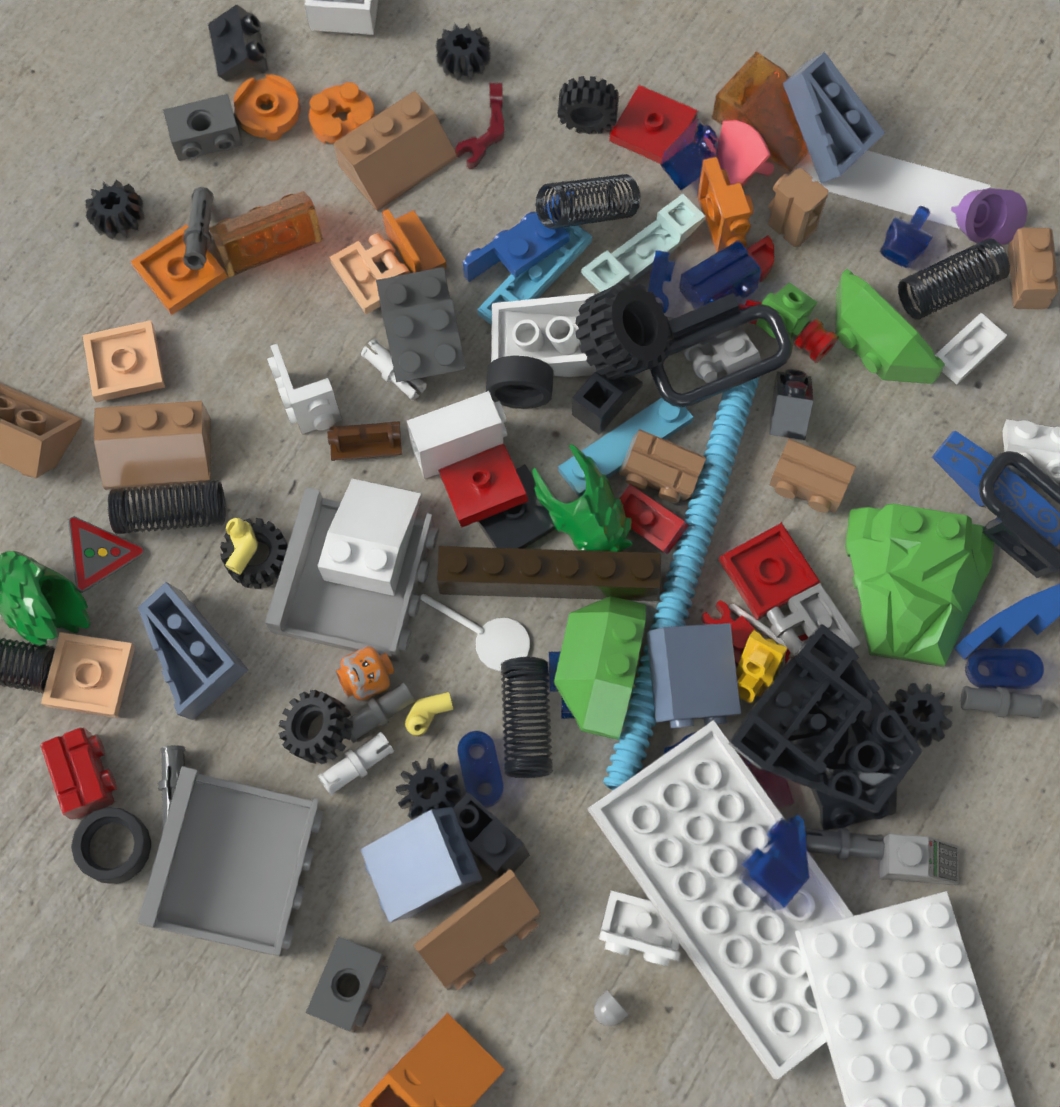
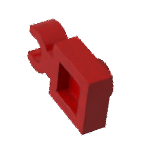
(740, 628)

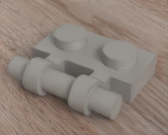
(732, 352)
(809, 611)

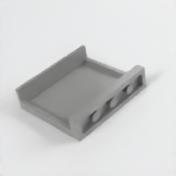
(339, 613)
(230, 863)

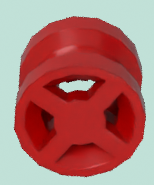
(816, 340)

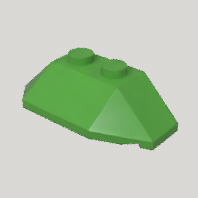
(882, 335)
(600, 663)

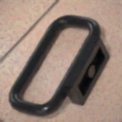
(708, 323)
(1008, 528)

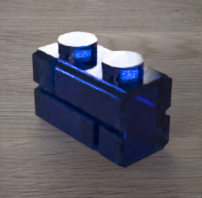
(720, 276)

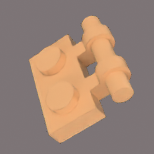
(360, 273)

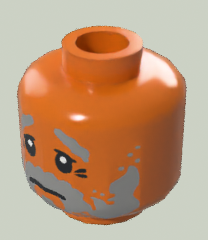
(365, 673)

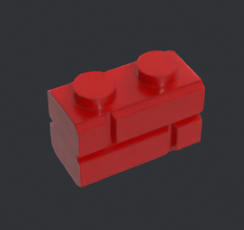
(79, 773)

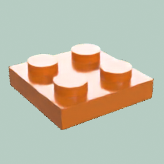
(170, 278)

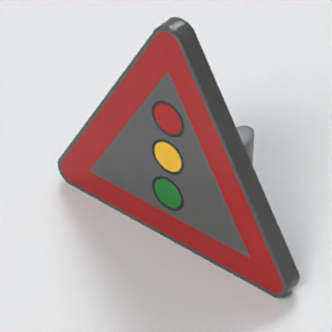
(98, 553)

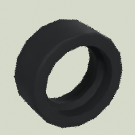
(520, 381)
(87, 829)

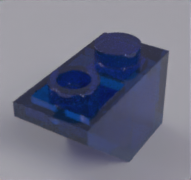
(686, 155)
(780, 866)

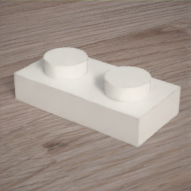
(970, 347)

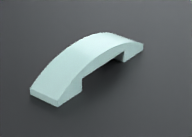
(637, 255)

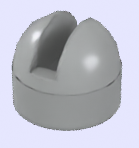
(608, 1010)

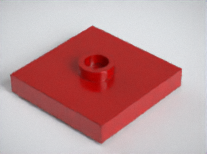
(651, 123)
(483, 485)
(768, 570)

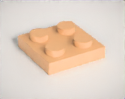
(123, 361)
(88, 675)

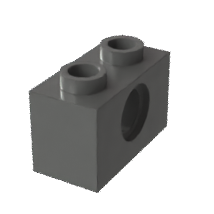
(188, 121)
(345, 960)

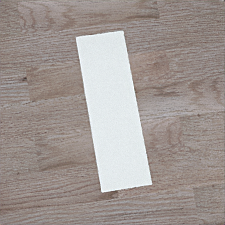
(899, 185)

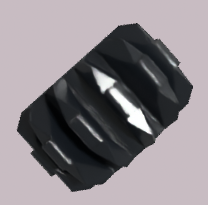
(463, 51)
(114, 209)
(930, 705)
(419, 782)

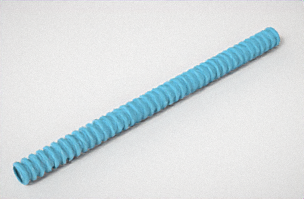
(684, 573)

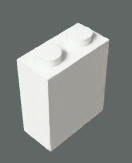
(456, 432)

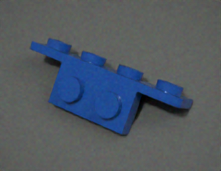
(518, 247)

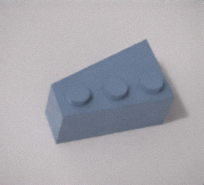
(830, 117)
(190, 650)

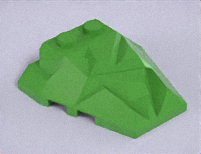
(915, 578)

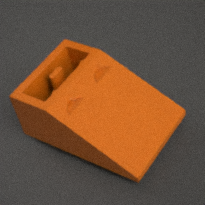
(439, 1071)

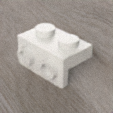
(1036, 443)

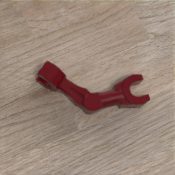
(494, 133)

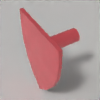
(742, 152)

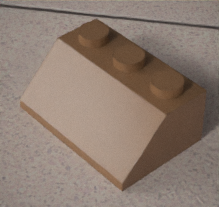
(394, 150)
(33, 432)
(153, 444)
(479, 931)

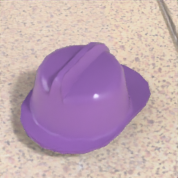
(991, 214)

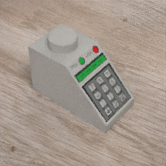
(919, 860)

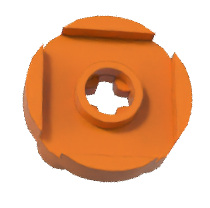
(333, 101)
(270, 122)

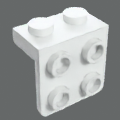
(309, 405)
(637, 925)

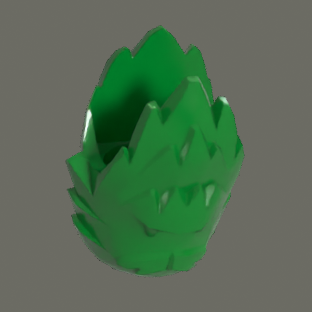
(594, 519)
(38, 599)

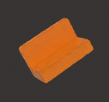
(413, 242)

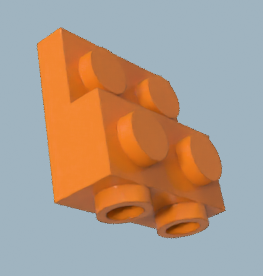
(723, 205)

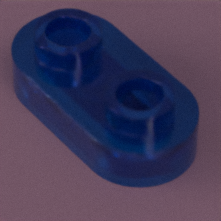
(1002, 669)
(480, 770)

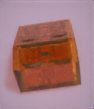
(759, 99)

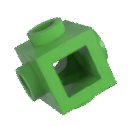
(792, 306)

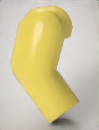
(244, 544)
(424, 712)

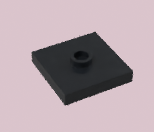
(520, 524)

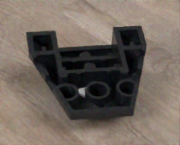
(828, 727)

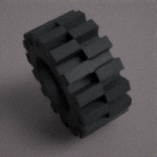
(588, 105)
(270, 567)
(330, 735)

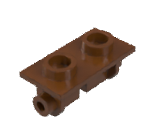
(365, 440)

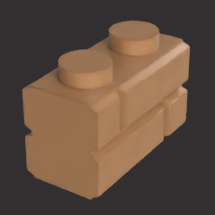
(797, 206)
(1033, 268)
(661, 466)
(811, 476)

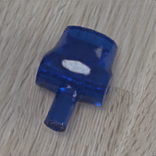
(906, 240)

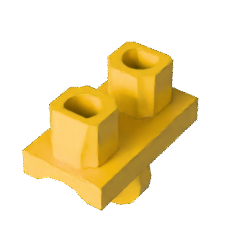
(758, 666)

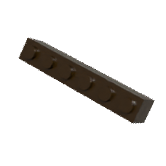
(548, 573)

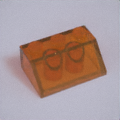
(266, 233)

